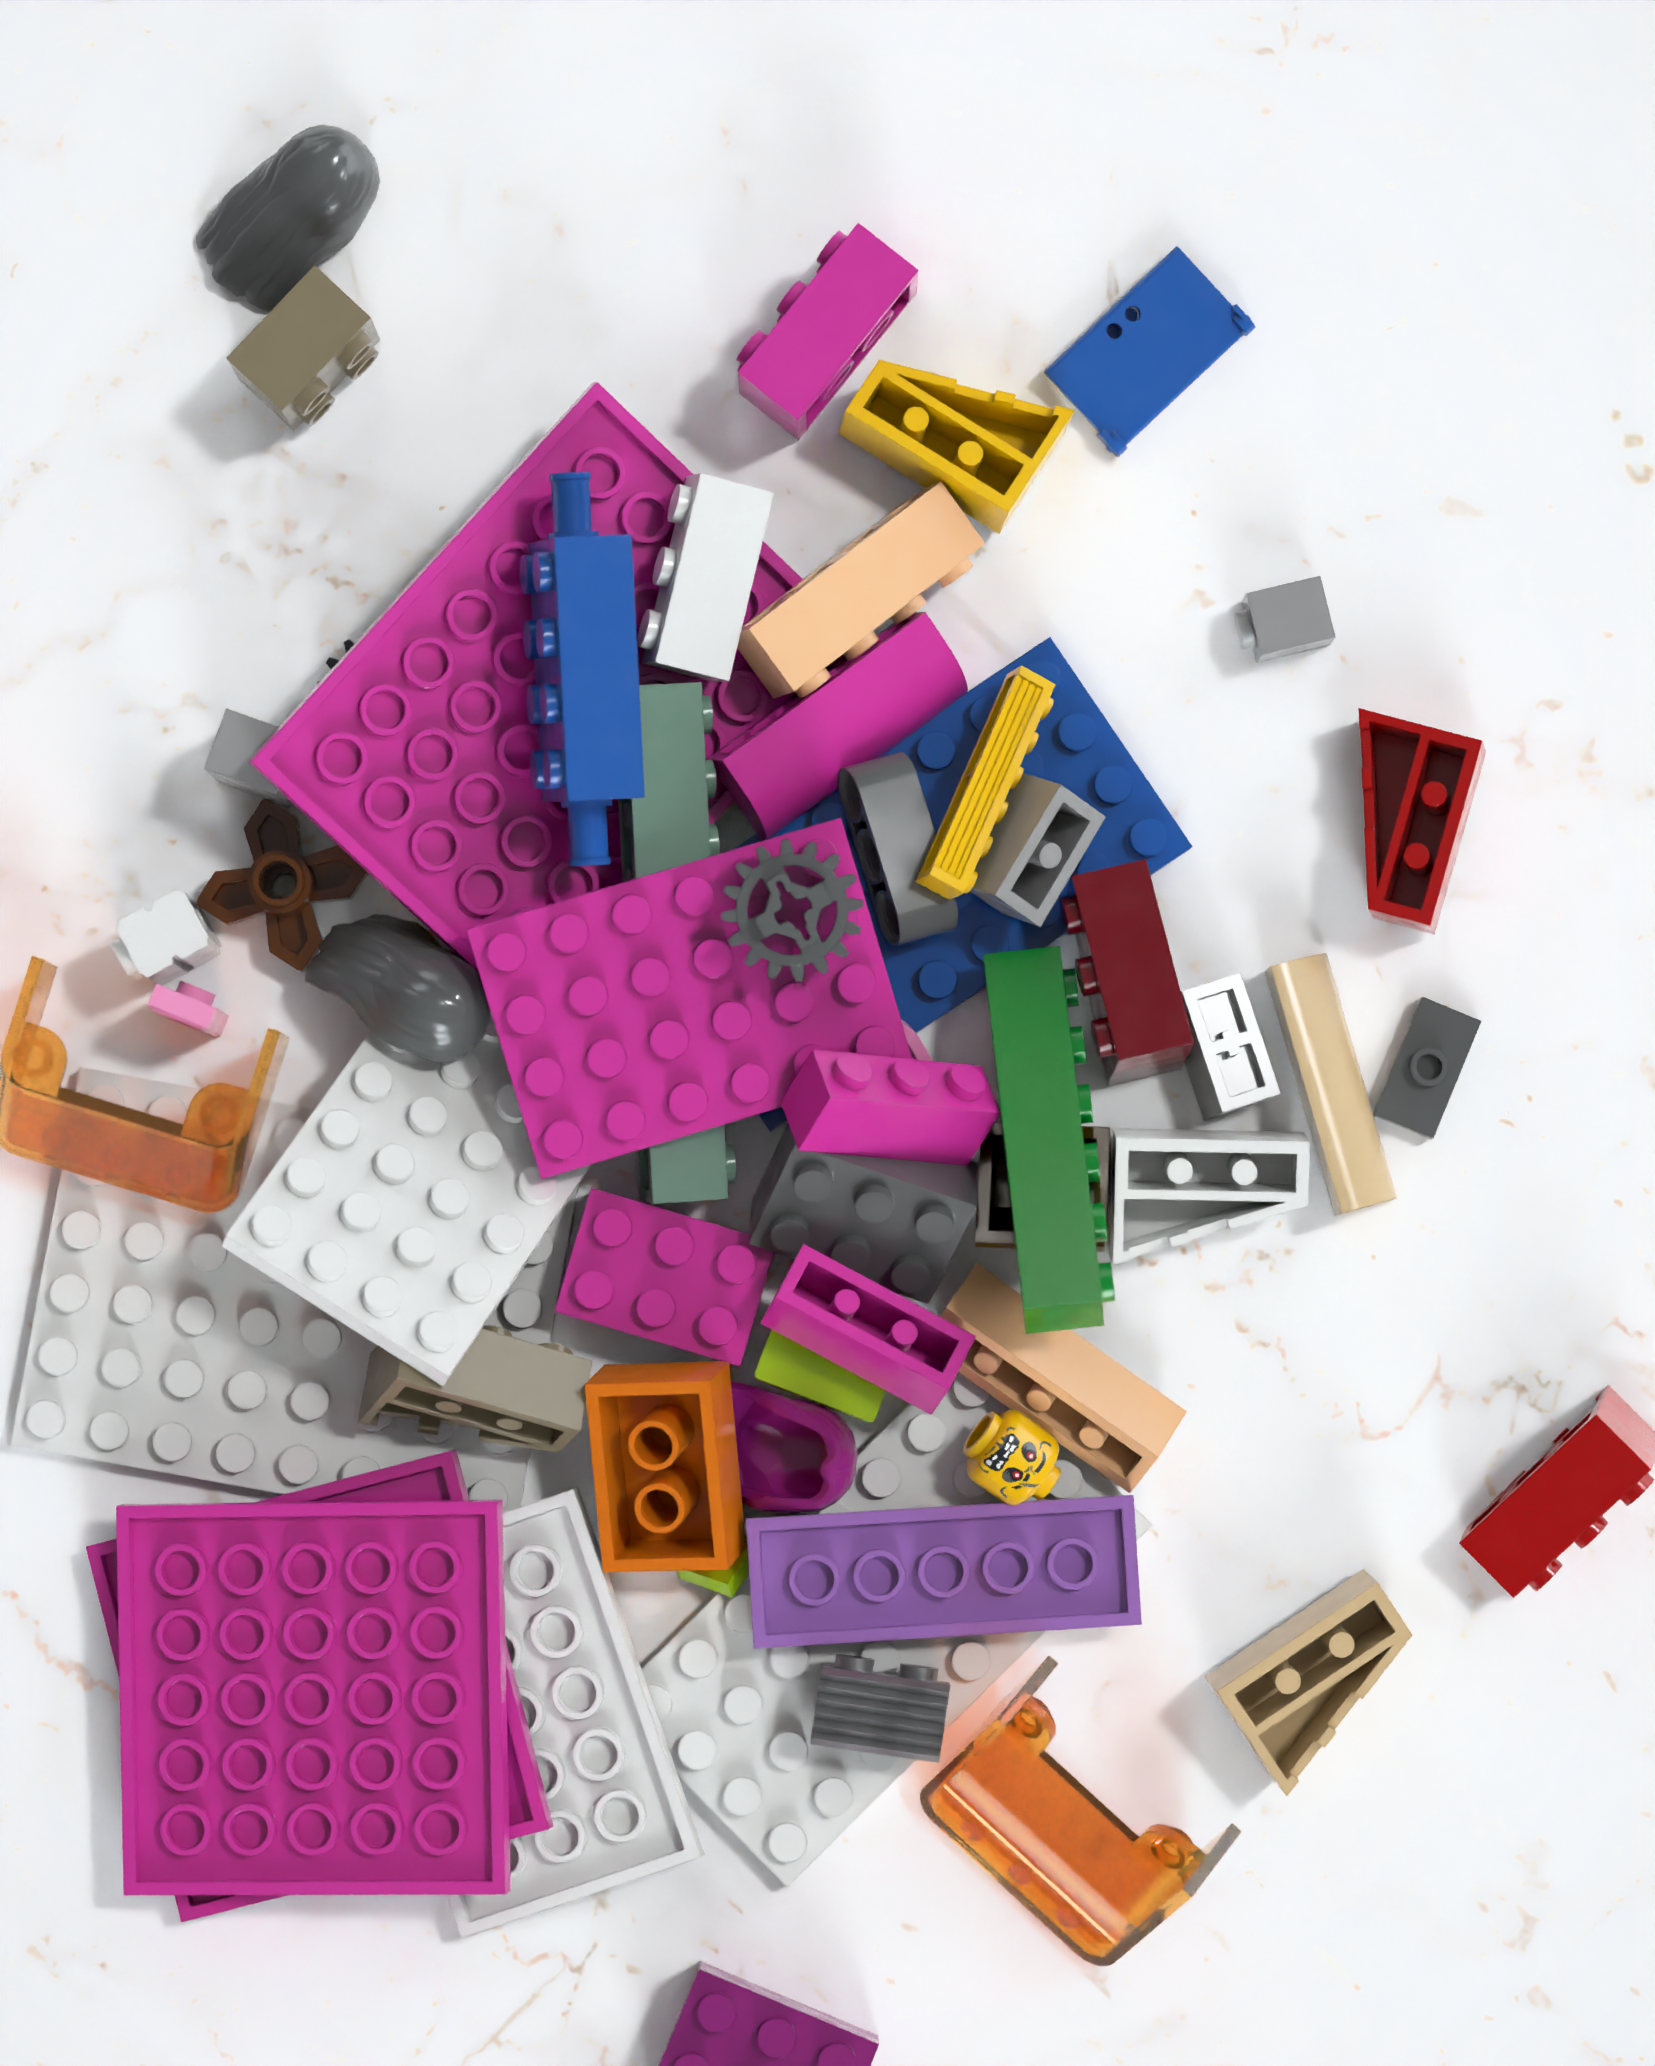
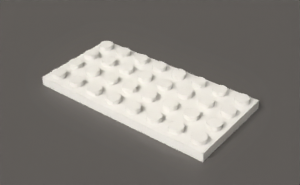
(746, 1714)

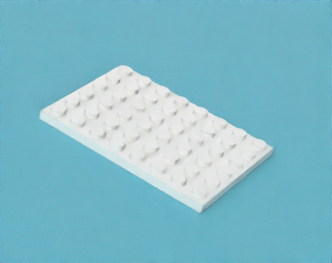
(206, 1369)

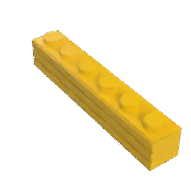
(985, 784)

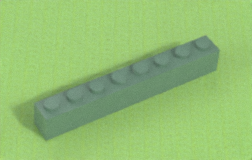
(659, 834)

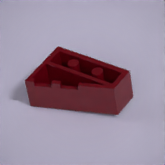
(1127, 972)

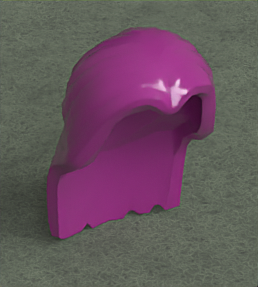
(790, 1452)

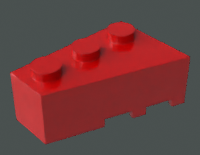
(1415, 814)
(1564, 1496)

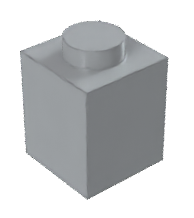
(1285, 619)

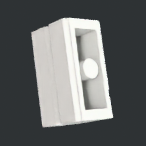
(165, 939)

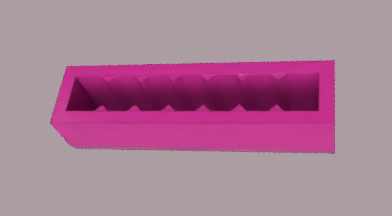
(855, 716)

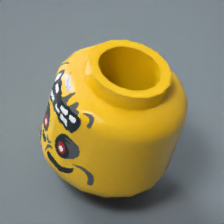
(1012, 1457)

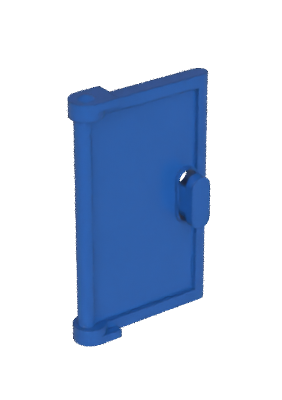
(1134, 368)

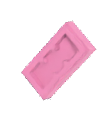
(189, 1007)

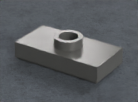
(1426, 1068)

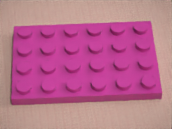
(645, 1023)

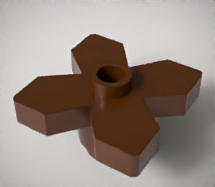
(276, 852)

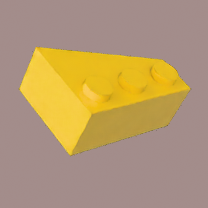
(970, 439)

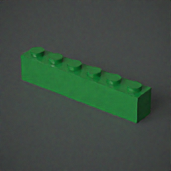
(1044, 1140)

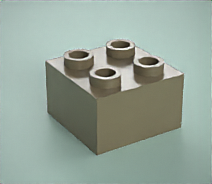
(306, 350)

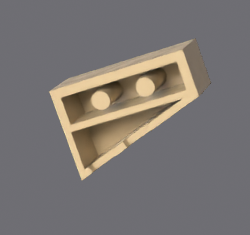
(1309, 1674)

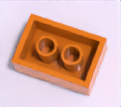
(665, 1466)

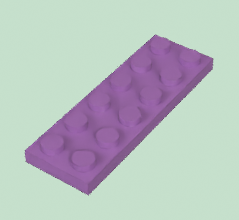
(943, 1571)

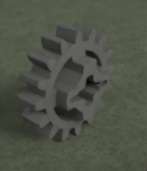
(818, 896)

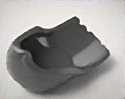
(290, 214)
(403, 986)

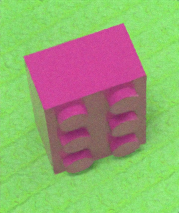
(825, 329)
(664, 1277)

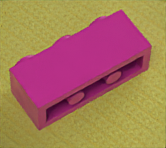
(890, 1107)
(868, 1329)

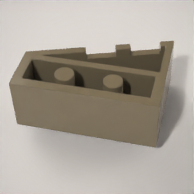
(502, 1386)

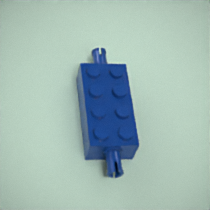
(583, 668)

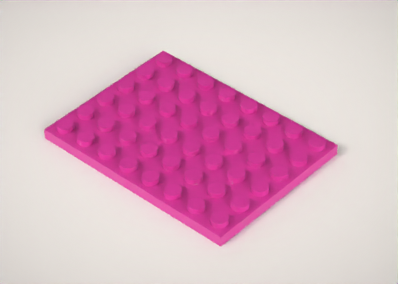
(424, 725)

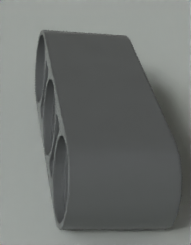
(892, 842)

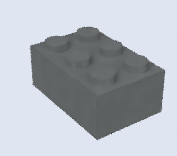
(868, 1213)

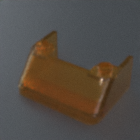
(184, 1164)
(1055, 1839)

